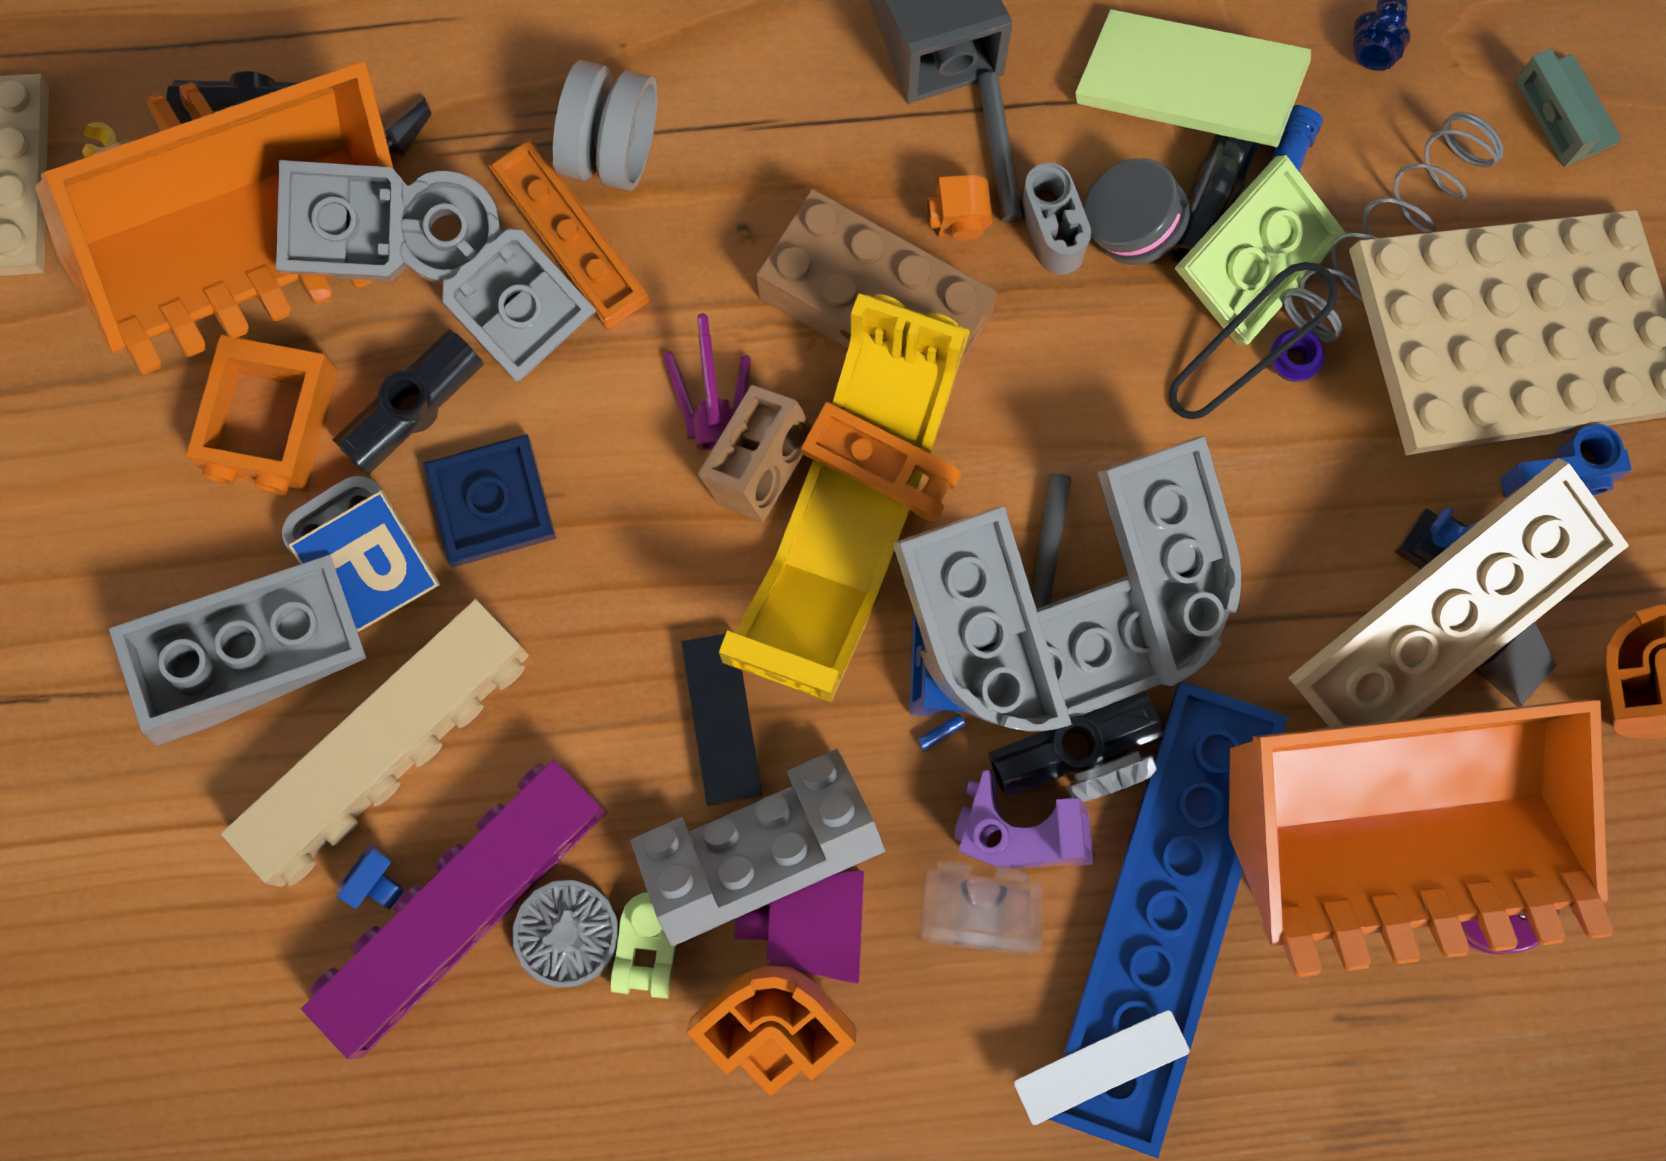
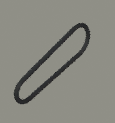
(1268, 359)

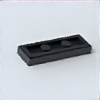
(721, 723)

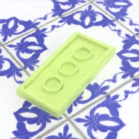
(1194, 77)

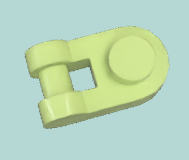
(642, 930)

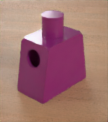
(813, 928)

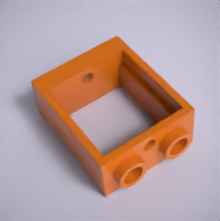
(269, 362)

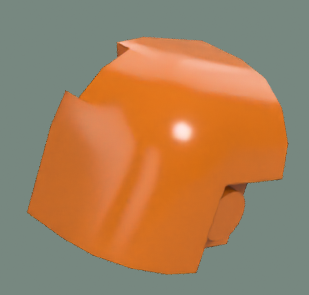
(1638, 675)
(772, 1027)

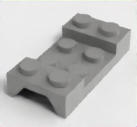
(757, 851)

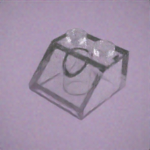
(981, 911)

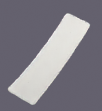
(1101, 1067)

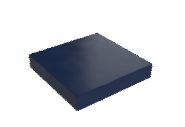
(489, 500)

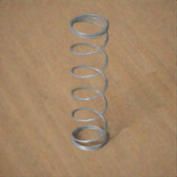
(1307, 295)

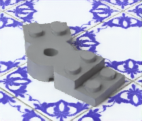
(374, 226)

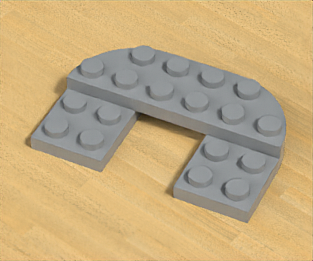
(1097, 646)

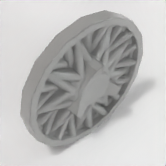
(565, 933)

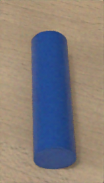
(941, 732)

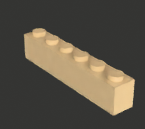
(376, 746)

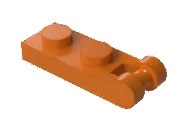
(879, 461)

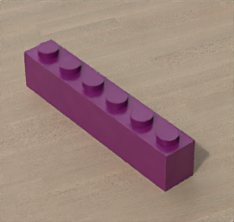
(452, 911)

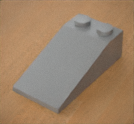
(236, 649)

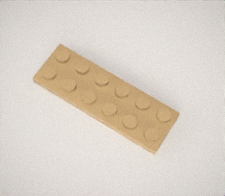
(1463, 604)

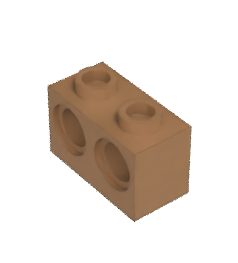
(756, 453)

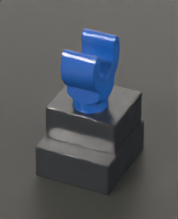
(1430, 536)

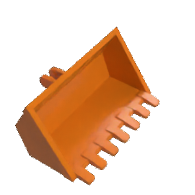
(192, 211)

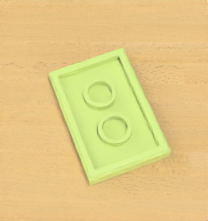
(1259, 236)

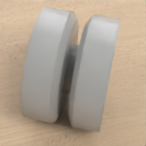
(605, 125)

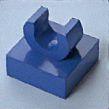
(369, 878)

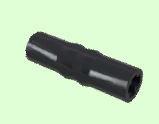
(1215, 188)

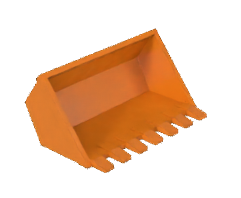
(1424, 830)

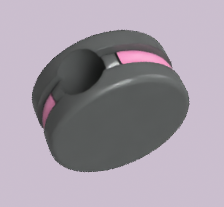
(1137, 211)

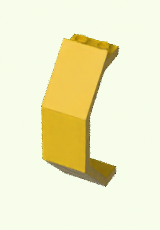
(840, 531)

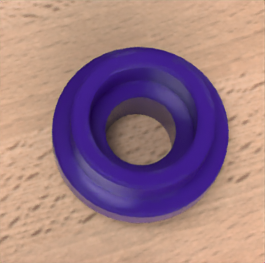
(1311, 350)

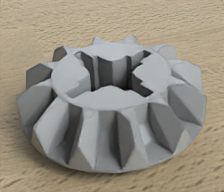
(1111, 776)

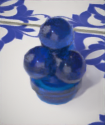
(1382, 35)

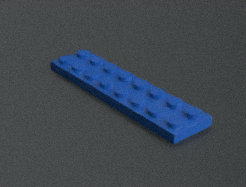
(1166, 910)

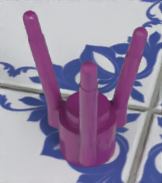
(712, 413)

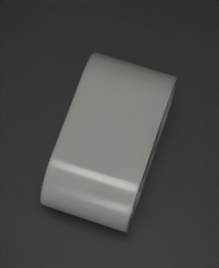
(1043, 219)

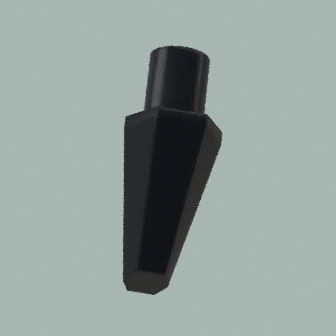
(406, 126)

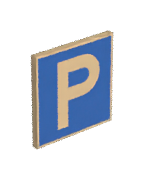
(372, 558)

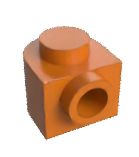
(960, 207)

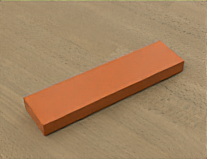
(569, 233)

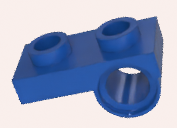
(1601, 440)

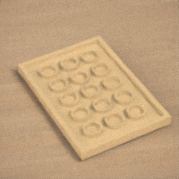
(1516, 328)

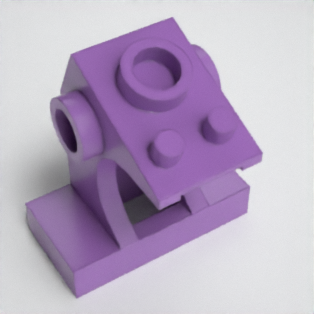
(1057, 841)

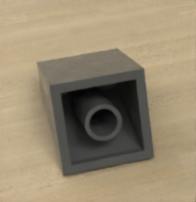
(943, 42)

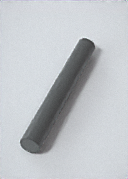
(1000, 147)
(1049, 539)

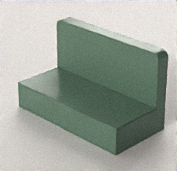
(1566, 107)

